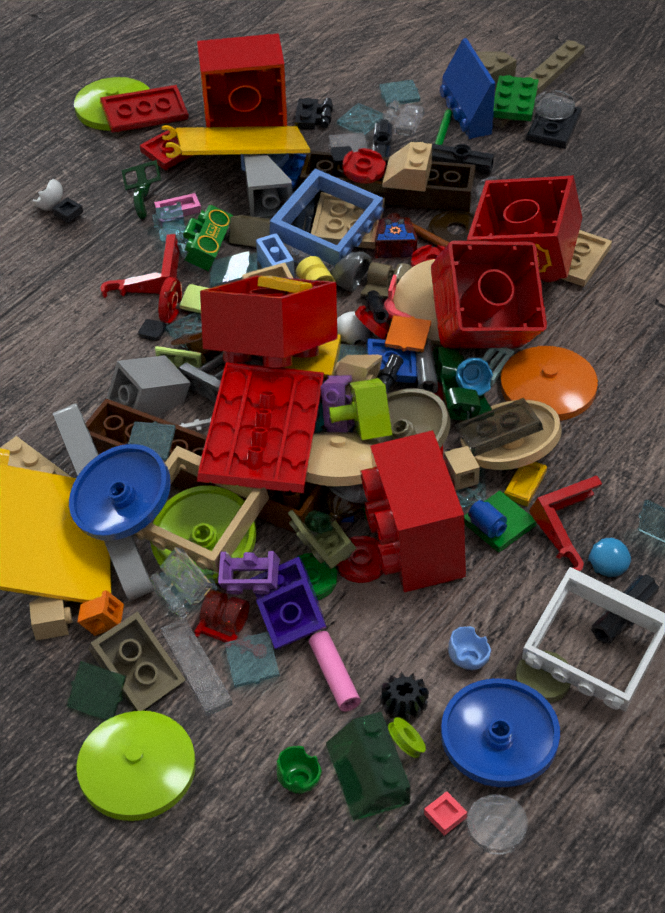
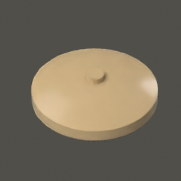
(416, 296)
(529, 448)
(339, 458)

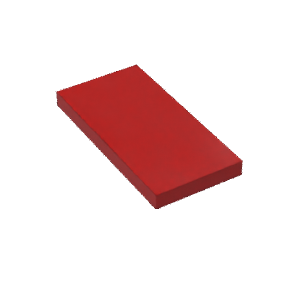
(144, 108)

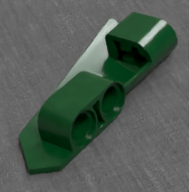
(460, 402)

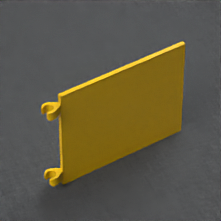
(236, 140)
(40, 541)

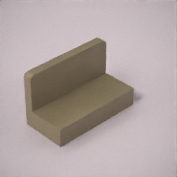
(246, 229)

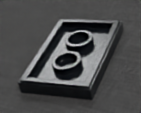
(553, 132)

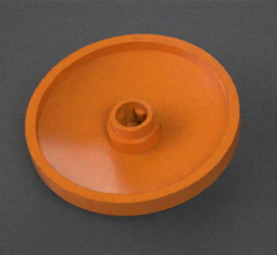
(551, 377)

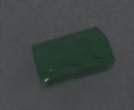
(368, 767)

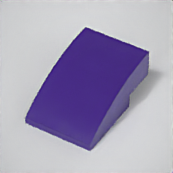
(293, 607)

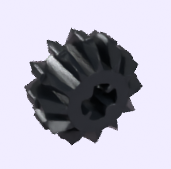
(404, 696)

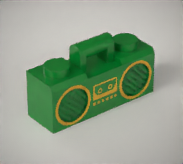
(205, 244)

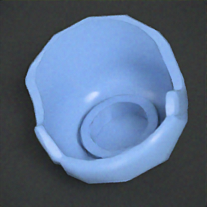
(468, 649)

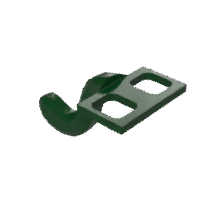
(142, 185)

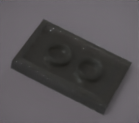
(499, 427)

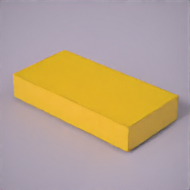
(283, 284)
(525, 483)

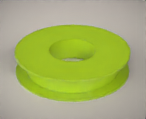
(406, 737)

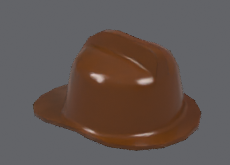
(195, 344)

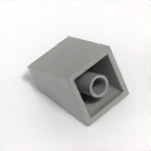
(266, 186)
(148, 385)

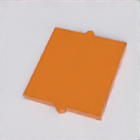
(408, 333)

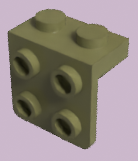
(329, 546)

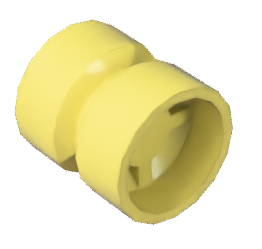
(313, 269)

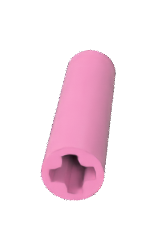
(334, 671)

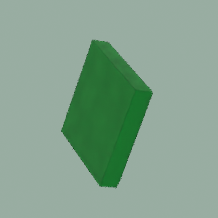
(518, 522)

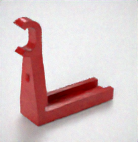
(151, 282)
(545, 515)

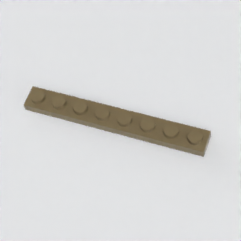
(551, 69)

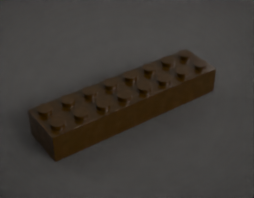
(448, 185)

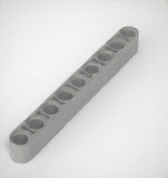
(122, 551)

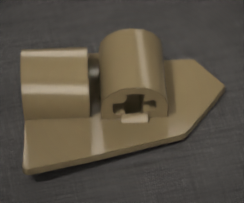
(380, 277)

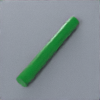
(443, 127)

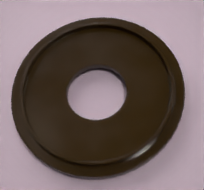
(440, 223)

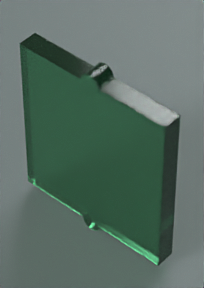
(96, 691)

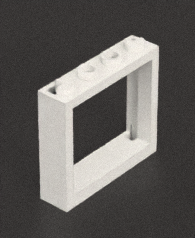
(608, 599)

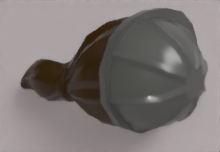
(344, 501)

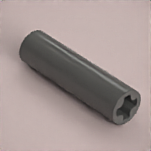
(426, 369)

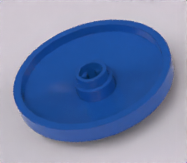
(119, 492)
(500, 732)

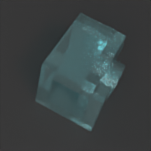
(168, 213)

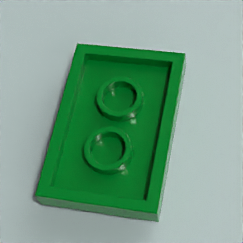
(515, 98)

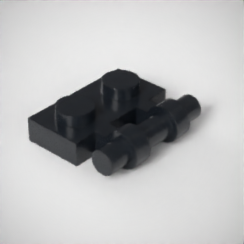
(308, 113)

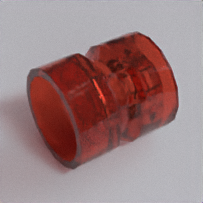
(220, 610)

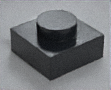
(67, 210)

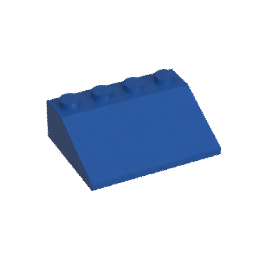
(469, 91)

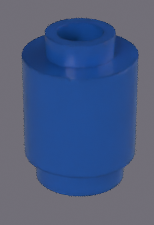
(487, 519)

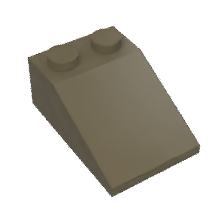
(498, 64)
(136, 653)

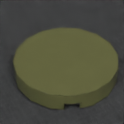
(542, 680)

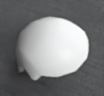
(50, 196)
(351, 328)

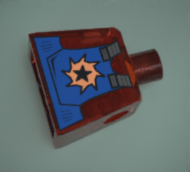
(395, 237)

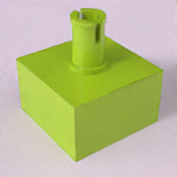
(367, 408)

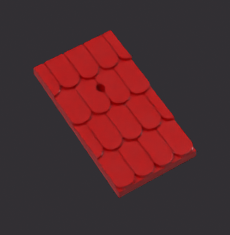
(262, 428)

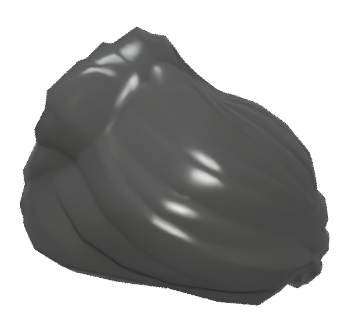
(351, 270)

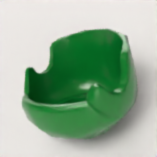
(298, 770)

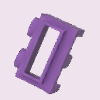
(332, 396)
(249, 562)

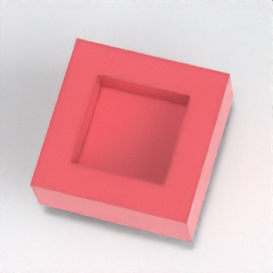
(445, 813)

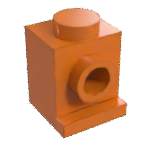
(101, 613)

